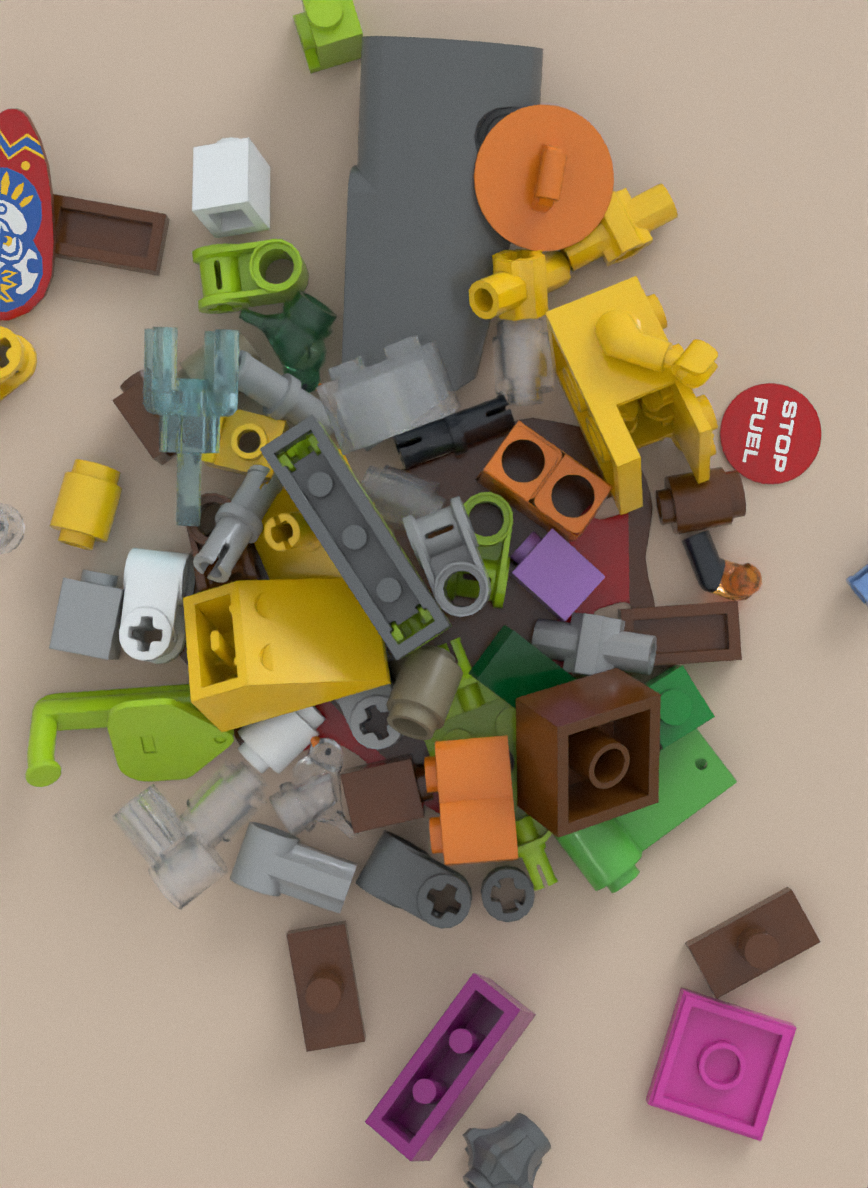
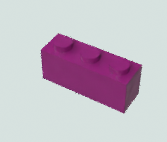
(450, 1068)

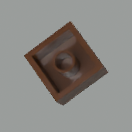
(587, 751)

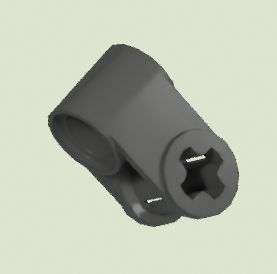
(404, 876)

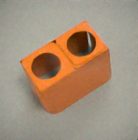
(519, 493)

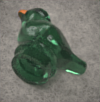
(297, 336)

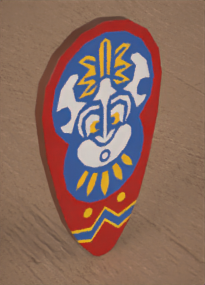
(25, 216)

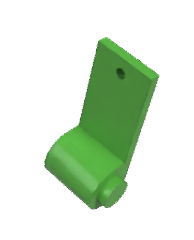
(612, 848)

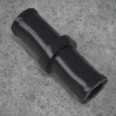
(454, 432)

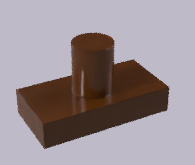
(752, 942)
(326, 986)

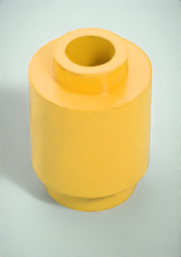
(86, 504)

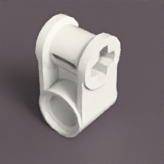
(154, 599)

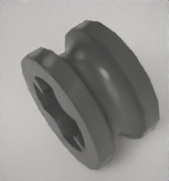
(494, 906)

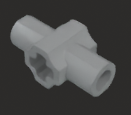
(595, 645)

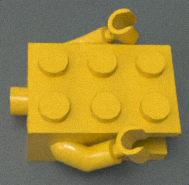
(631, 384)

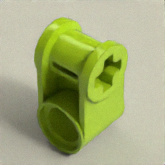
(244, 274)
(493, 552)

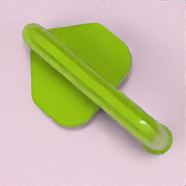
(151, 730)

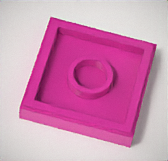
(721, 1064)

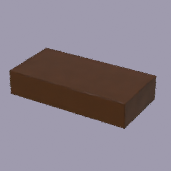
(109, 234)
(689, 631)

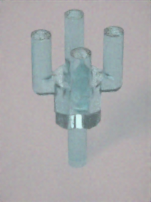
(190, 407)

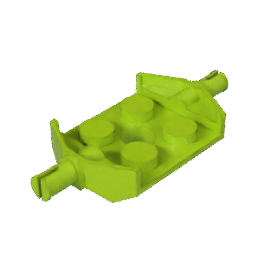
(479, 714)

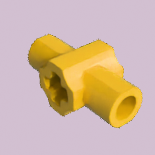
(624, 227)
(519, 284)

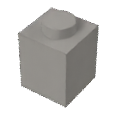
(89, 616)

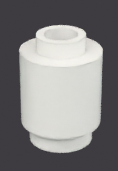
(279, 739)

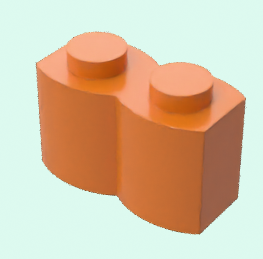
(474, 801)

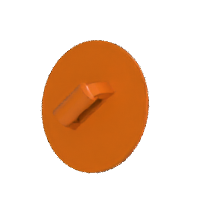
(543, 178)

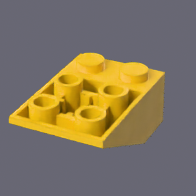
(278, 648)

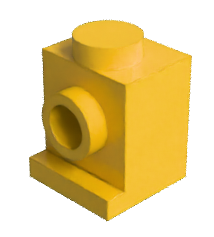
(231, 431)

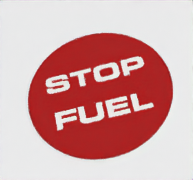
(770, 433)

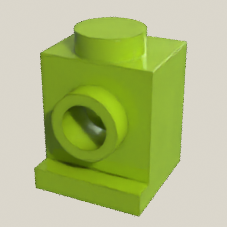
(329, 33)

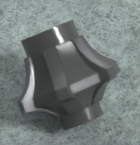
(505, 1154)

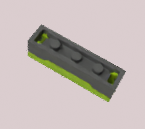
(356, 537)

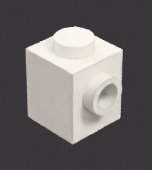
(231, 187)

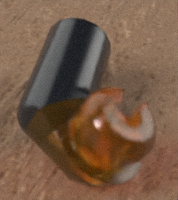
(720, 575)

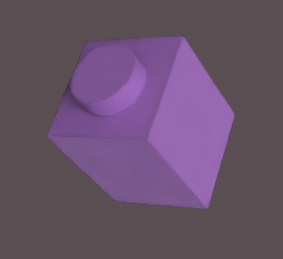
(554, 573)

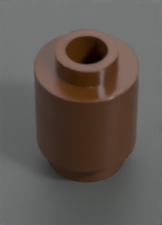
(702, 505)

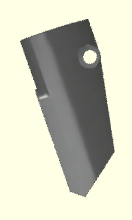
(412, 196)

